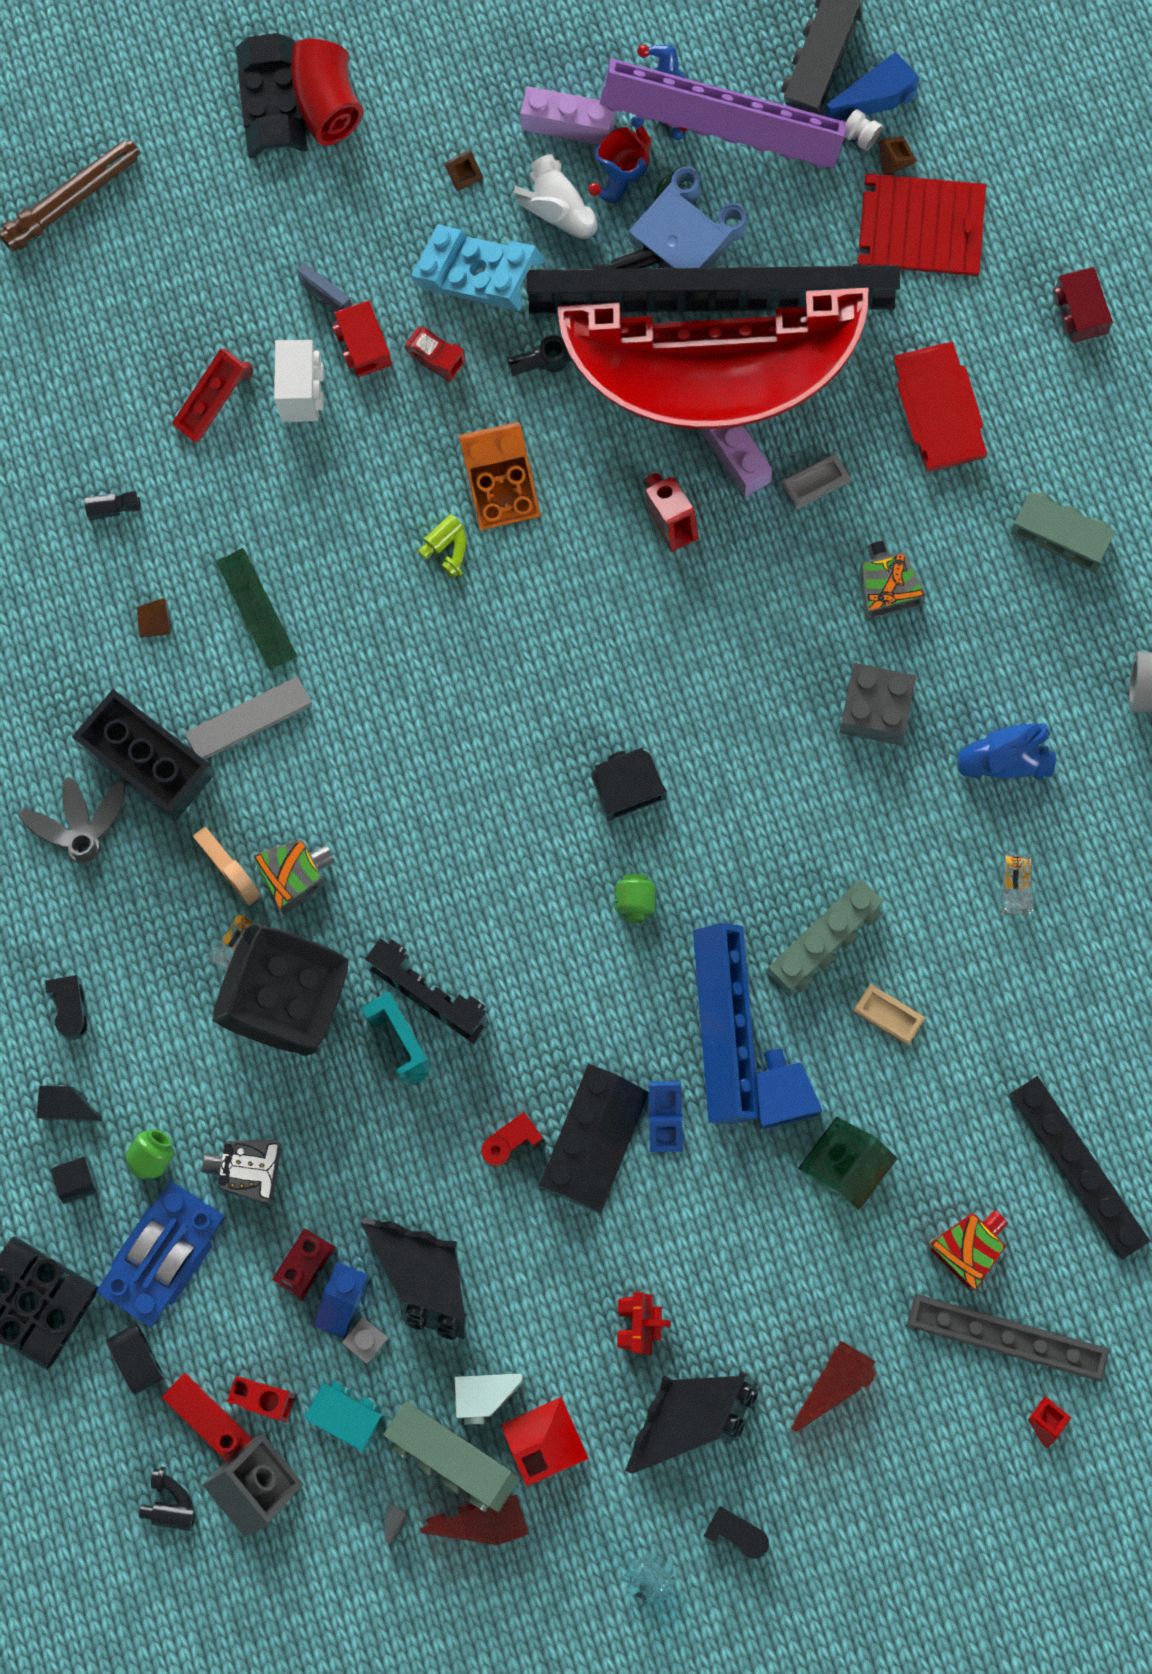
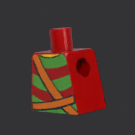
(971, 1247)

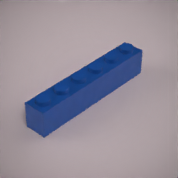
(726, 1024)

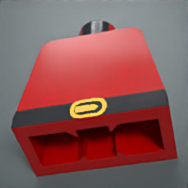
(671, 511)

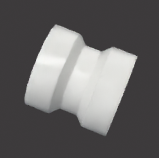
(861, 129)

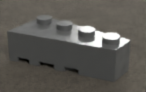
(821, 53)

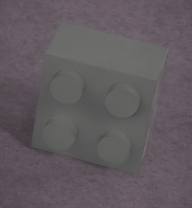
(877, 704)

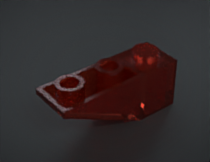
(481, 1526)

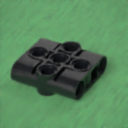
(65, 1293)

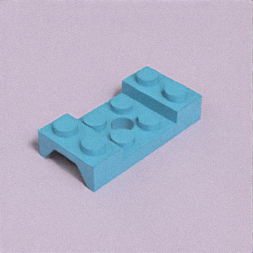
(453, 258)

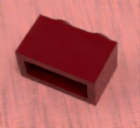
(1082, 305)

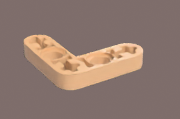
(230, 869)

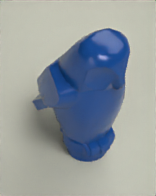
(1009, 754)

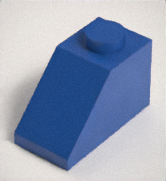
(341, 1299)

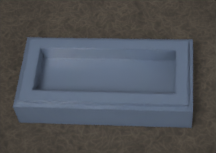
(322, 288)

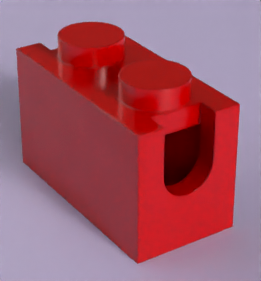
(363, 339)

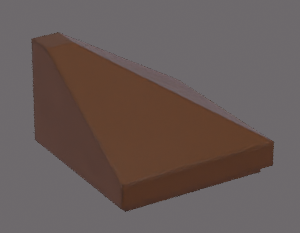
(895, 155)
(463, 170)
(154, 619)

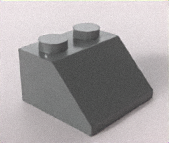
(253, 1485)

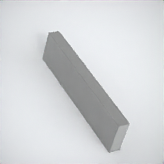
(249, 718)

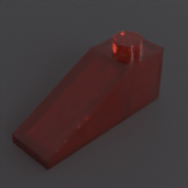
(839, 1380)

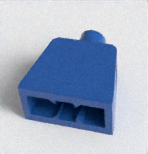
(784, 1092)

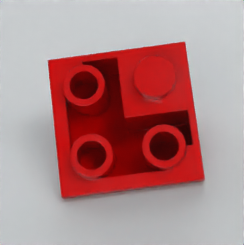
(544, 1442)

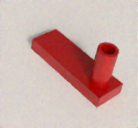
(211, 394)
(206, 1417)

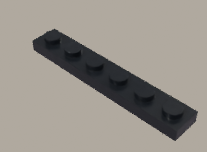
(1079, 1168)

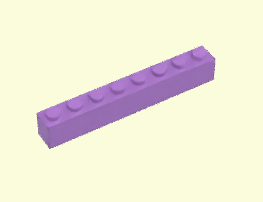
(722, 113)

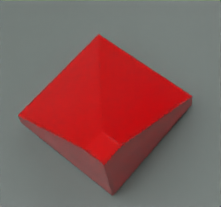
(1048, 1421)

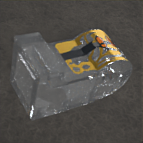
(1016, 885)
(223, 952)

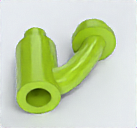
(440, 537)

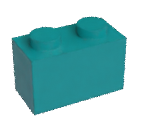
(344, 1416)

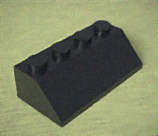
(594, 1139)

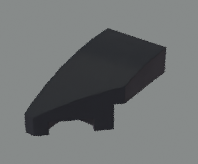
(64, 1104)

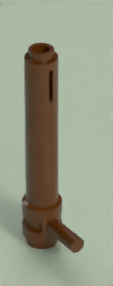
(33, 221)

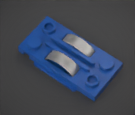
(161, 1254)

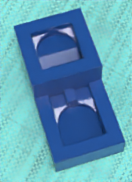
(665, 1116)

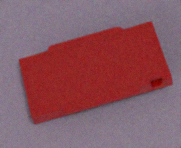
(940, 406)

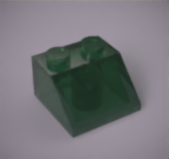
(848, 1163)

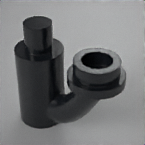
(166, 1514)

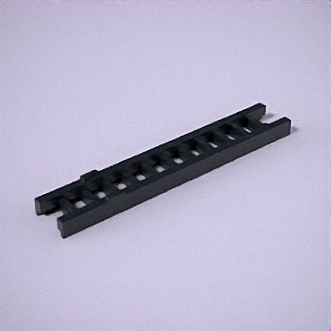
(705, 287)

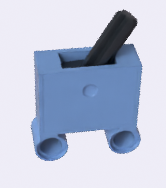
(679, 233)

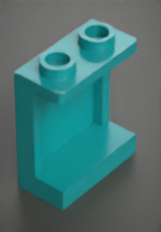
(386, 1009)

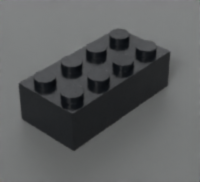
(143, 755)

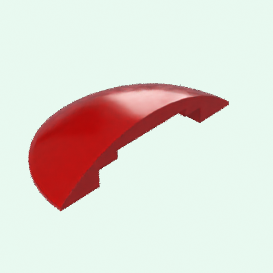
(719, 368)

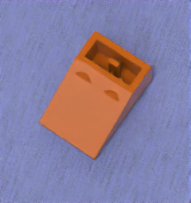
(499, 475)

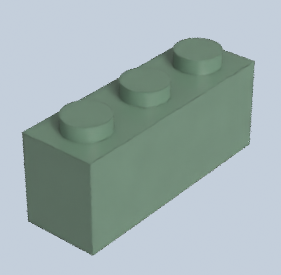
(1062, 531)

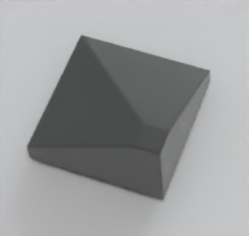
(394, 1522)

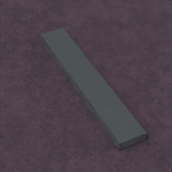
(1008, 1337)

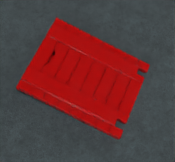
(922, 224)

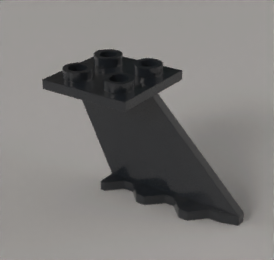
(422, 1275)
(692, 1415)

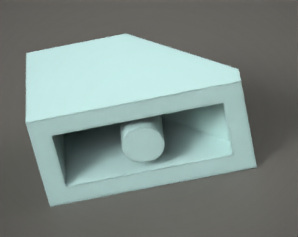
(483, 1395)

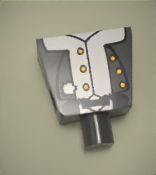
(247, 1168)

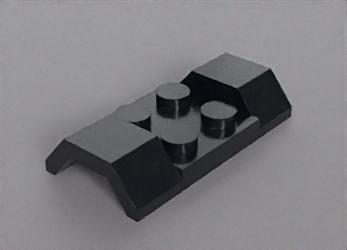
(268, 94)

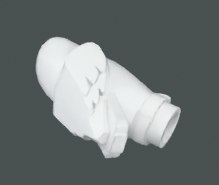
(557, 200)

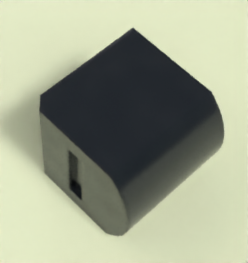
(75, 1180)

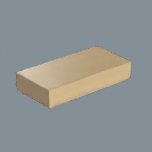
(889, 1014)

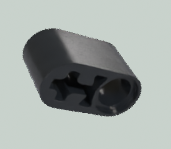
(135, 1359)

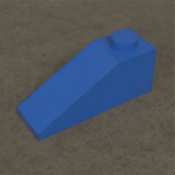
(877, 91)

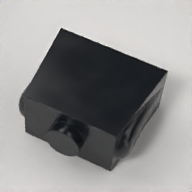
(627, 783)

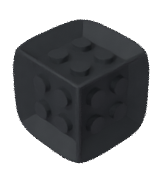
(281, 990)

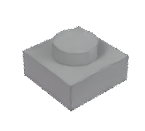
(365, 1340)

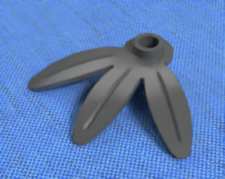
(81, 832)

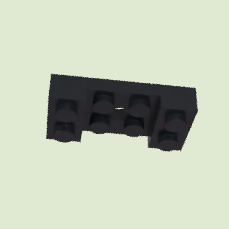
(463, 1015)

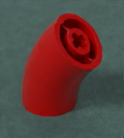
(324, 90)

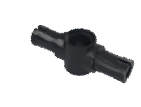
(538, 359)

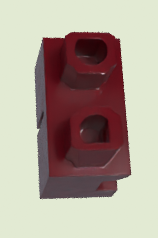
(299, 1267)

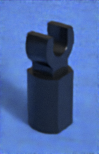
(111, 505)

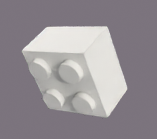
(298, 380)

